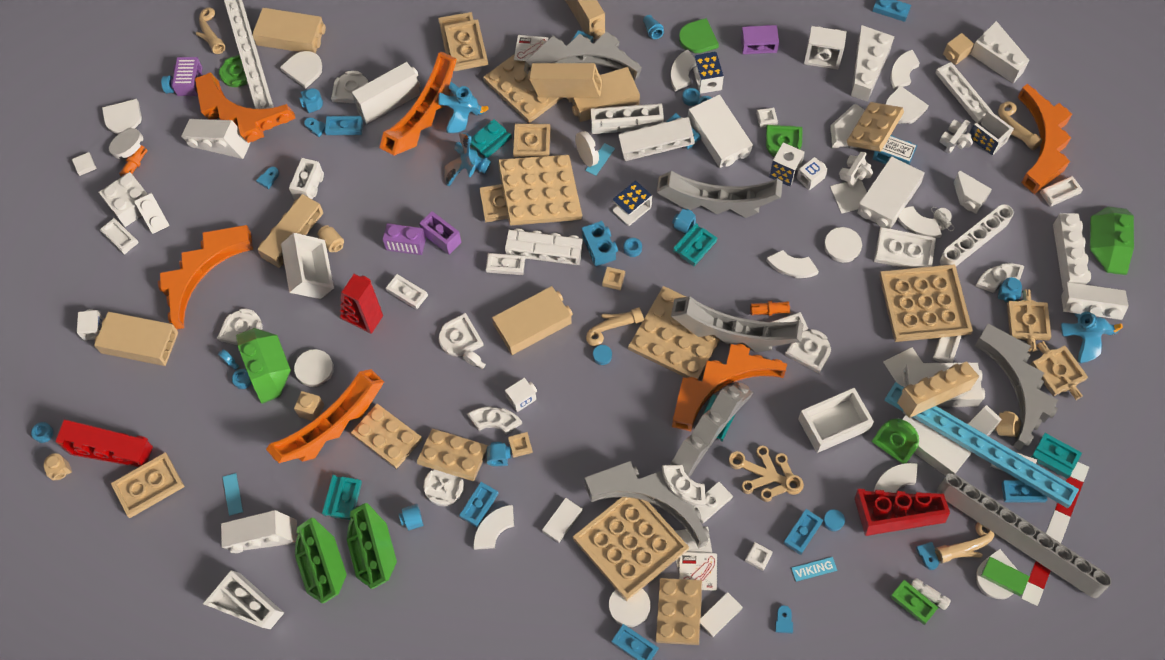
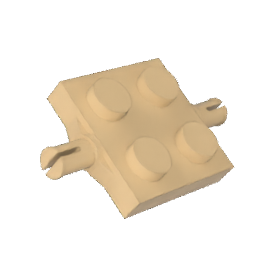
(1029, 320)
(1060, 370)

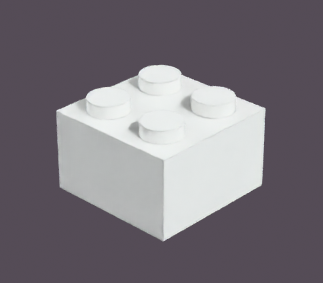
(825, 47)
(121, 197)

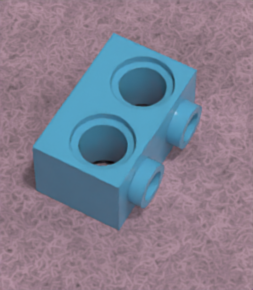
(595, 244)

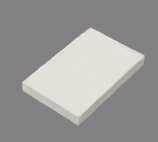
(904, 249)

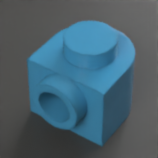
(311, 100)
(684, 220)
(1010, 290)
(498, 454)
(411, 517)

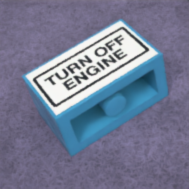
(895, 148)

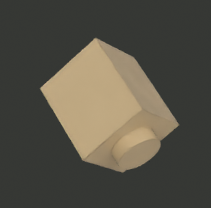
(958, 49)
(309, 406)

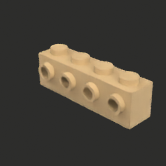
(297, 220)
(937, 389)

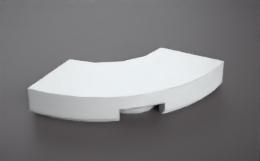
(902, 68)
(681, 69)
(918, 224)
(792, 266)
(995, 276)
(494, 417)
(897, 477)
(682, 486)
(492, 527)

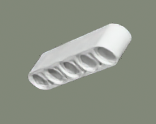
(980, 230)

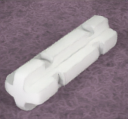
(931, 594)

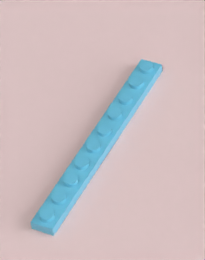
(991, 451)

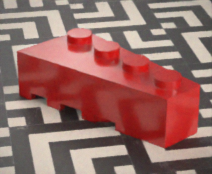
(360, 304)
(103, 444)
(898, 511)

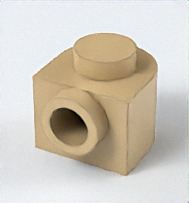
(1009, 424)
(56, 466)

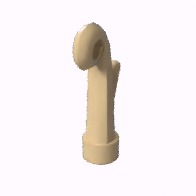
(208, 35)
(1020, 132)
(614, 321)
(965, 549)

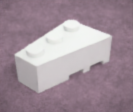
(1000, 53)
(215, 136)
(259, 532)
(243, 600)

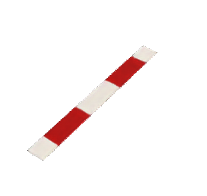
(1055, 530)

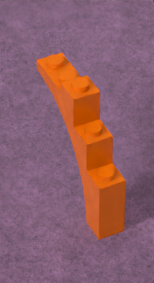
(248, 120)
(1049, 123)
(407, 131)
(195, 264)
(739, 365)
(330, 424)

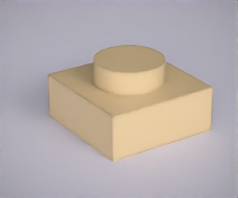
(613, 278)
(520, 444)

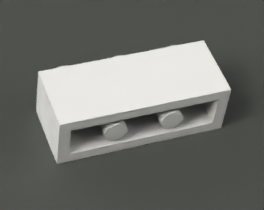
(1094, 299)

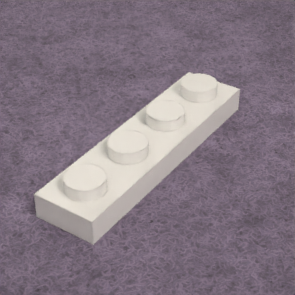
(963, 91)

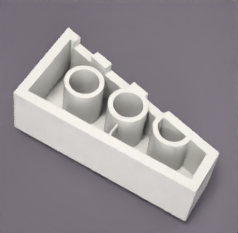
(870, 57)

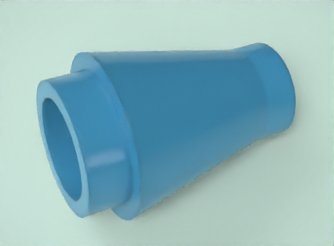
(653, 27)

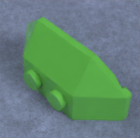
(1112, 238)
(264, 362)
(370, 546)
(319, 561)

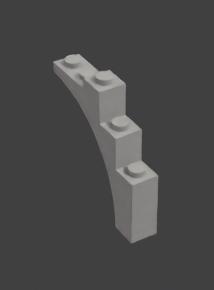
(581, 50)
(740, 199)
(731, 330)
(1012, 357)
(710, 425)
(624, 482)

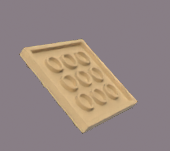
(514, 87)
(539, 190)
(925, 303)
(669, 342)
(630, 544)

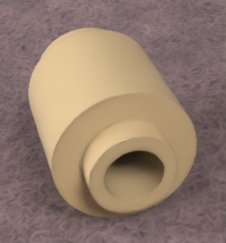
(333, 240)

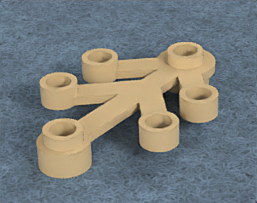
(768, 475)

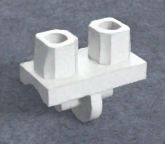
(959, 129)
(859, 170)

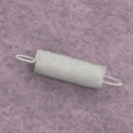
(942, 218)

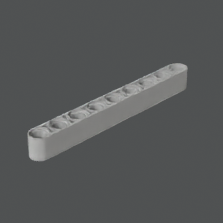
(1024, 536)

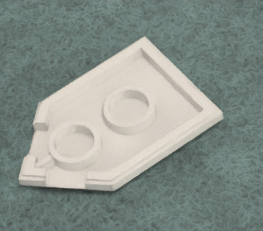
(844, 126)

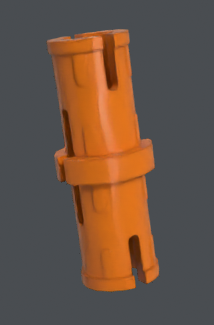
(133, 161)
(769, 308)

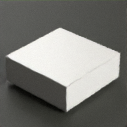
(766, 117)
(84, 164)
(758, 556)

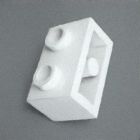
(306, 179)

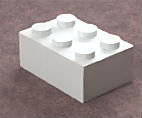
(307, 266)
(835, 420)

